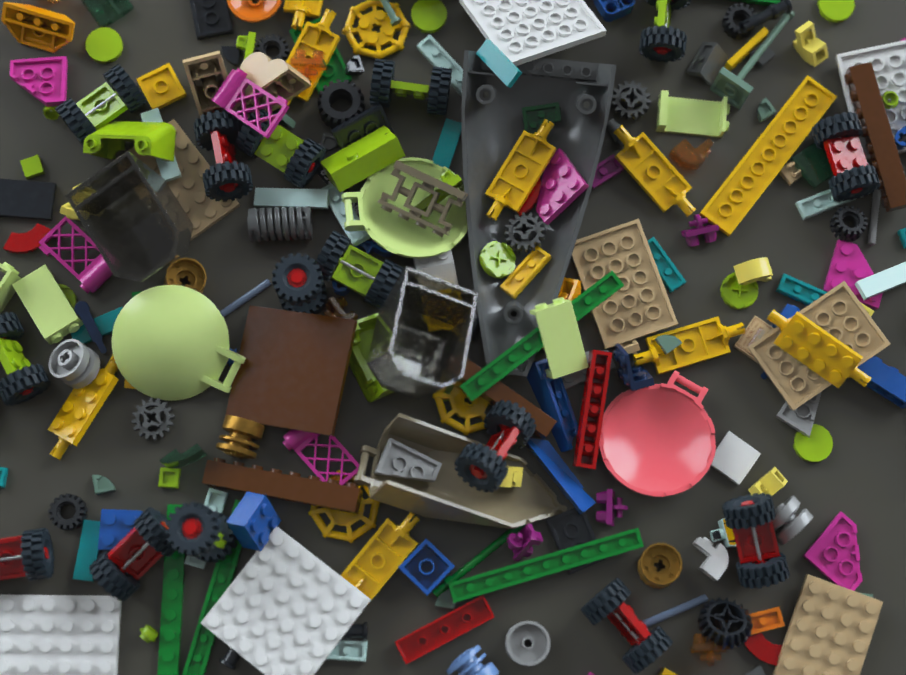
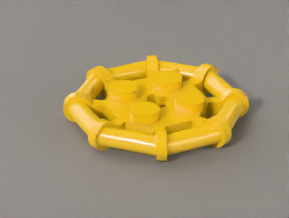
(372, 38)
(461, 409)
(345, 518)

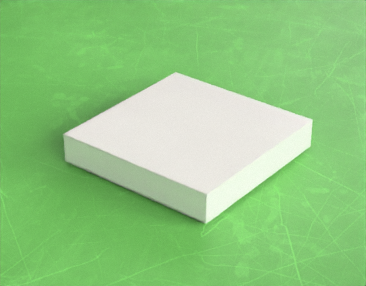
(734, 458)

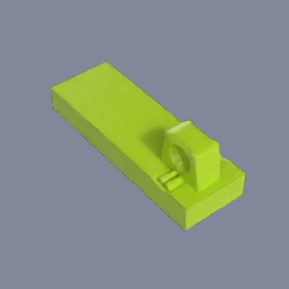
(247, 43)
(448, 178)

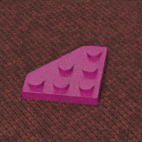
(42, 78)
(559, 187)
(850, 266)
(837, 553)

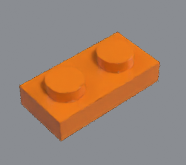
(766, 620)

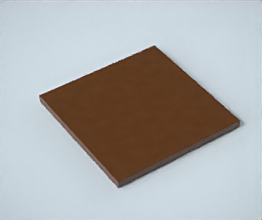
(292, 369)

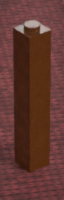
(500, 391)

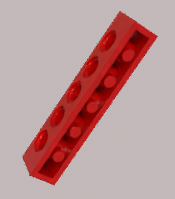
(592, 409)

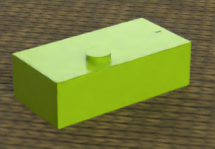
(362, 158)

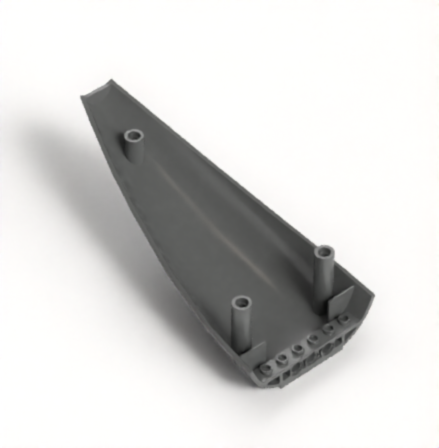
(488, 136)

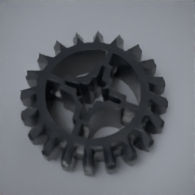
(736, 619)

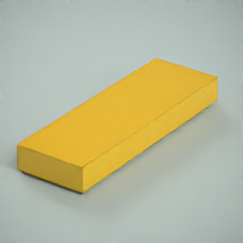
(746, 49)
(525, 272)

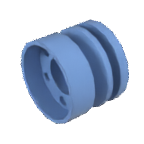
(469, 664)

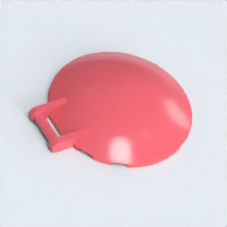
(658, 438)

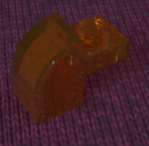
(688, 157)

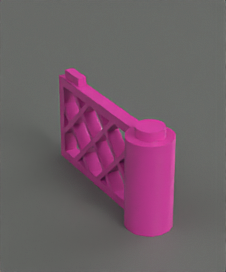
(235, 87)
(95, 273)
(300, 440)

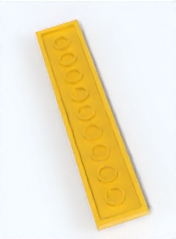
(768, 155)

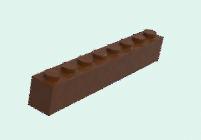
(878, 135)
(283, 486)

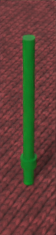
(475, 561)

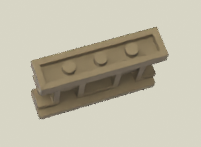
(428, 185)

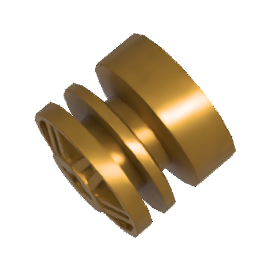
(186, 270)
(240, 437)
(670, 562)

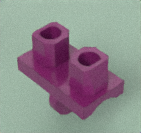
(708, 231)
(608, 516)
(522, 542)

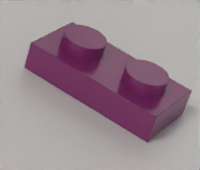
(606, 170)

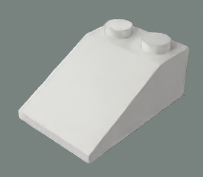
(438, 266)

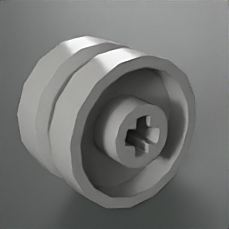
(74, 363)
(790, 523)
(537, 636)

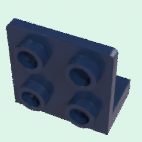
(632, 376)

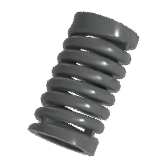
(281, 230)

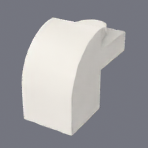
(716, 559)

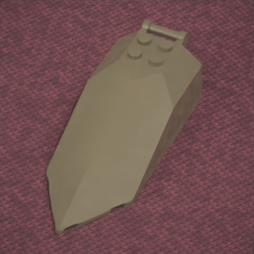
(448, 495)

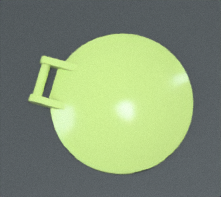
(394, 232)
(173, 343)

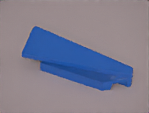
(554, 402)
(560, 474)

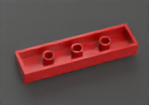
(444, 629)

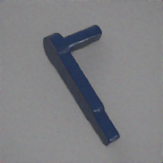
(82, 310)

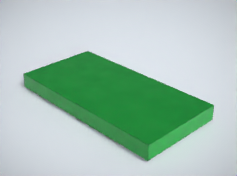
(335, 66)

